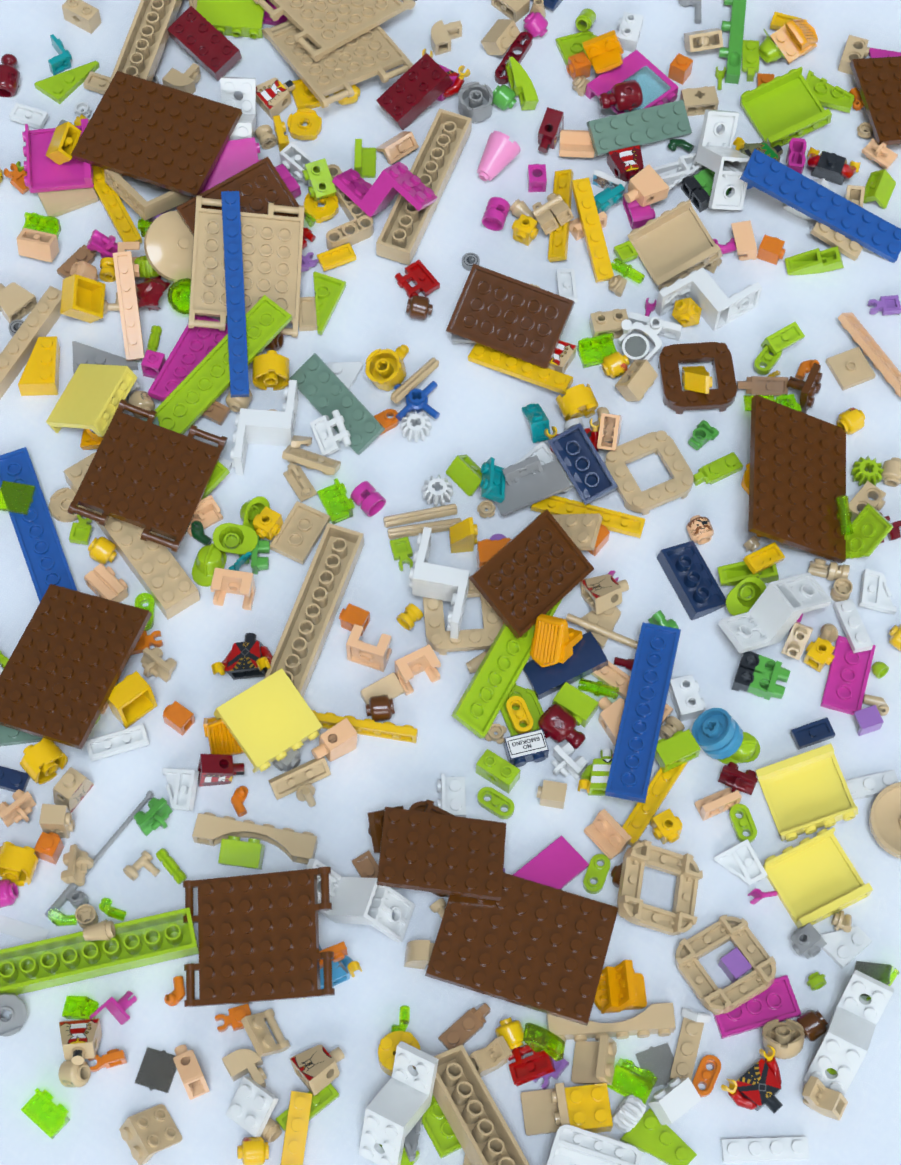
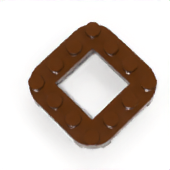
(697, 352)

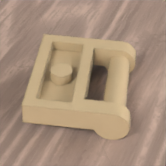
(261, 1036)

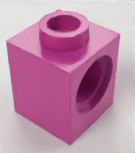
(537, 178)
(152, 363)

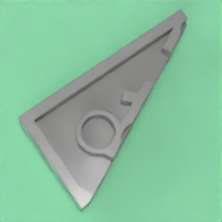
(89, 355)

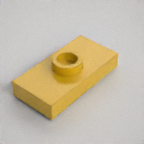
(336, 257)
(764, 558)

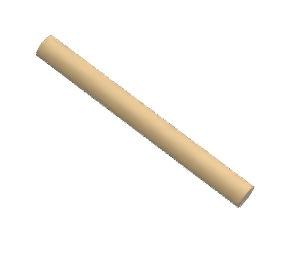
(602, 631)

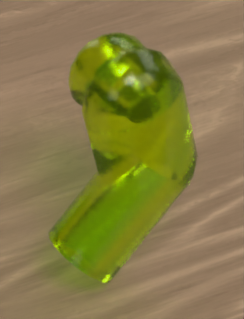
(105, 907)
(60, 918)
(404, 1019)

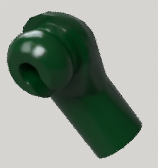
(681, 144)
(198, 533)

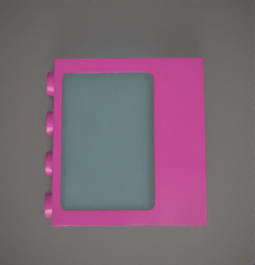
(655, 85)

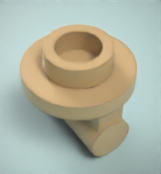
(579, 85)
(617, 285)
(818, 568)
(829, 632)
(305, 793)
(842, 921)

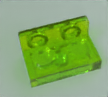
(42, 223)
(595, 349)
(336, 502)
(632, 1080)
(45, 1113)

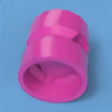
(495, 213)
(367, 497)

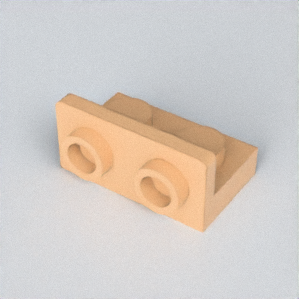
(717, 803)
(608, 834)

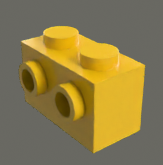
(63, 143)

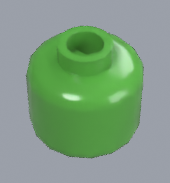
(504, 97)

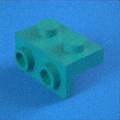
(608, 198)
(492, 481)

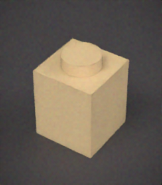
(552, 794)

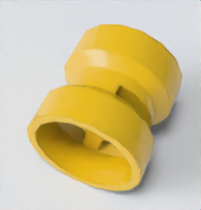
(107, 270)
(410, 615)

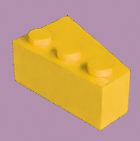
(42, 369)

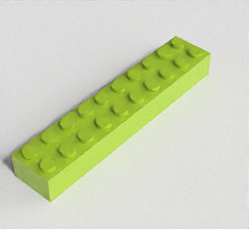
(73, 959)

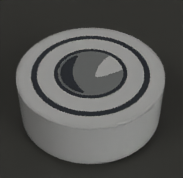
(470, 259)
(14, 326)

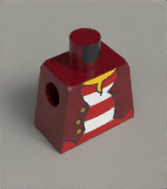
(550, 129)
(625, 162)
(217, 769)

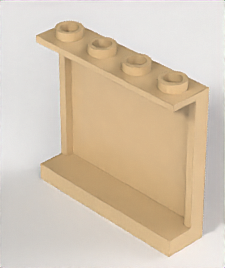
(674, 245)

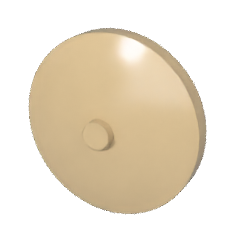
(169, 246)
(886, 819)

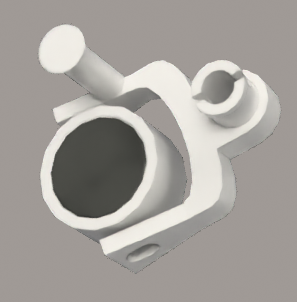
(636, 345)

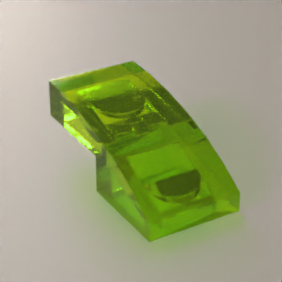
(542, 1039)

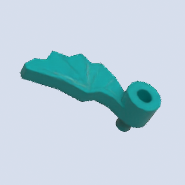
(240, 562)

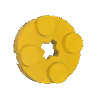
(308, 132)
(321, 213)

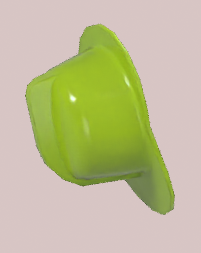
(769, 51)
(251, 509)
(235, 538)
(206, 561)
(744, 595)
(747, 751)

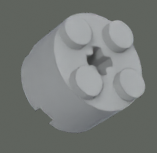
(475, 101)

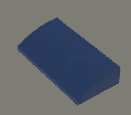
(583, 464)
(691, 579)
(585, 660)

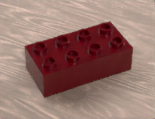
(204, 43)
(414, 91)

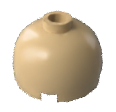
(784, 1037)

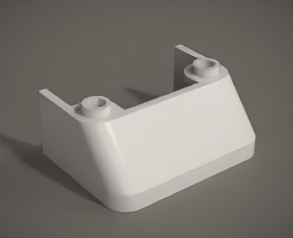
(588, 1148)

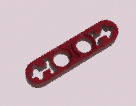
(517, 45)

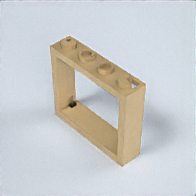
(143, 208)

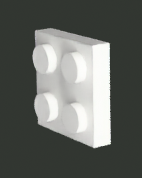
(252, 1106)

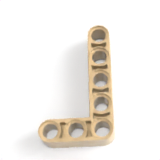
(357, 220)

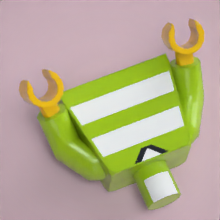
(596, 775)

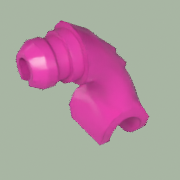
(728, 248)

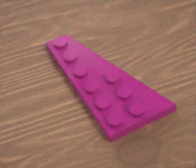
(185, 356)

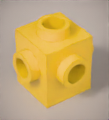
(525, 229)
(686, 312)
(267, 523)
(819, 654)
(666, 827)

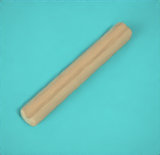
(414, 380)
(420, 515)
(415, 529)

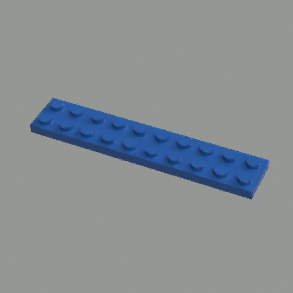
(823, 205)
(36, 529)
(643, 713)

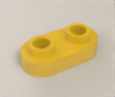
(519, 716)

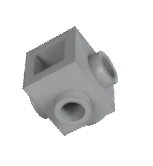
(807, 941)

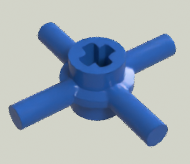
(418, 401)

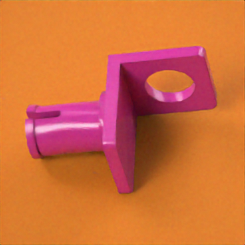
(117, 1008)

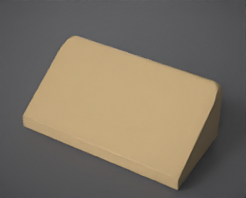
(386, 686)

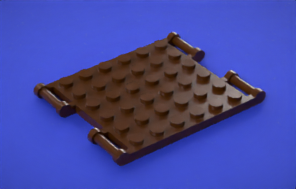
(148, 476)
(259, 938)

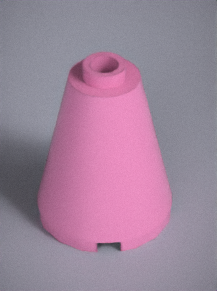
(497, 155)

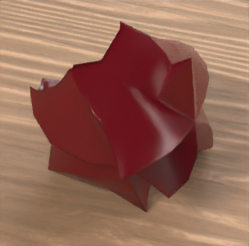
(150, 292)

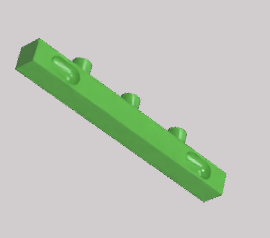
(736, 30)

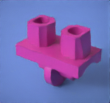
(104, 245)

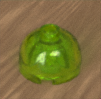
(179, 295)

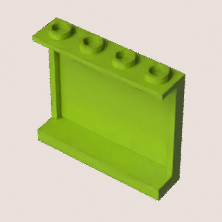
(234, 17)
(784, 109)

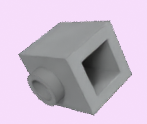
(289, 762)

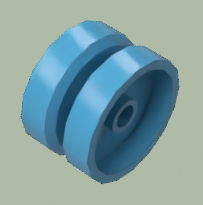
(717, 733)

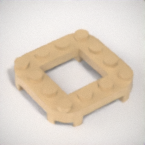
(646, 500)
(468, 639)
(648, 916)
(725, 1000)

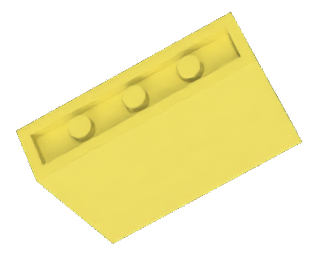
(92, 397)
(269, 720)
(806, 793)
(815, 879)

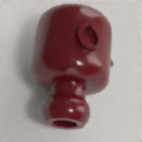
(9, 76)
(623, 96)
(560, 726)

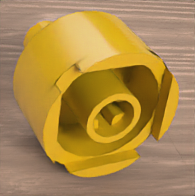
(393, 365)
(270, 371)
(577, 402)
(43, 760)
(17, 863)
(388, 1047)

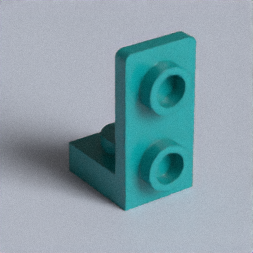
(62, 61)
(537, 421)

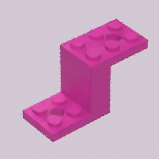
(378, 196)

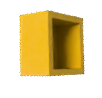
(82, 298)
(131, 699)
(589, 1107)

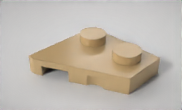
(605, 619)

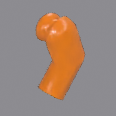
(857, 103)
(804, 368)
(238, 799)
(178, 992)

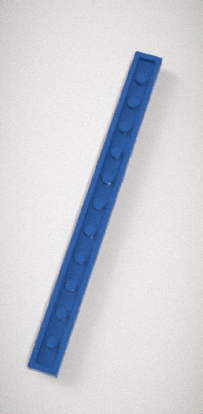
(235, 294)

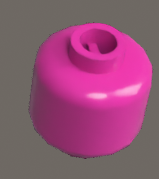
(535, 24)
(8, 893)

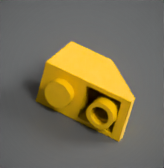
(696, 379)
(463, 536)

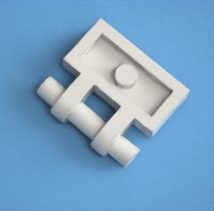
(326, 436)

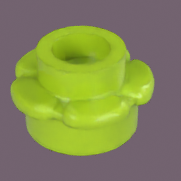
(816, 981)

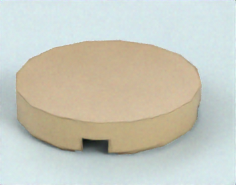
(59, 510)

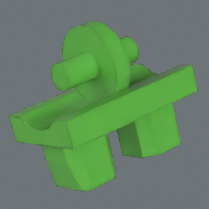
(257, 562)
(155, 817)

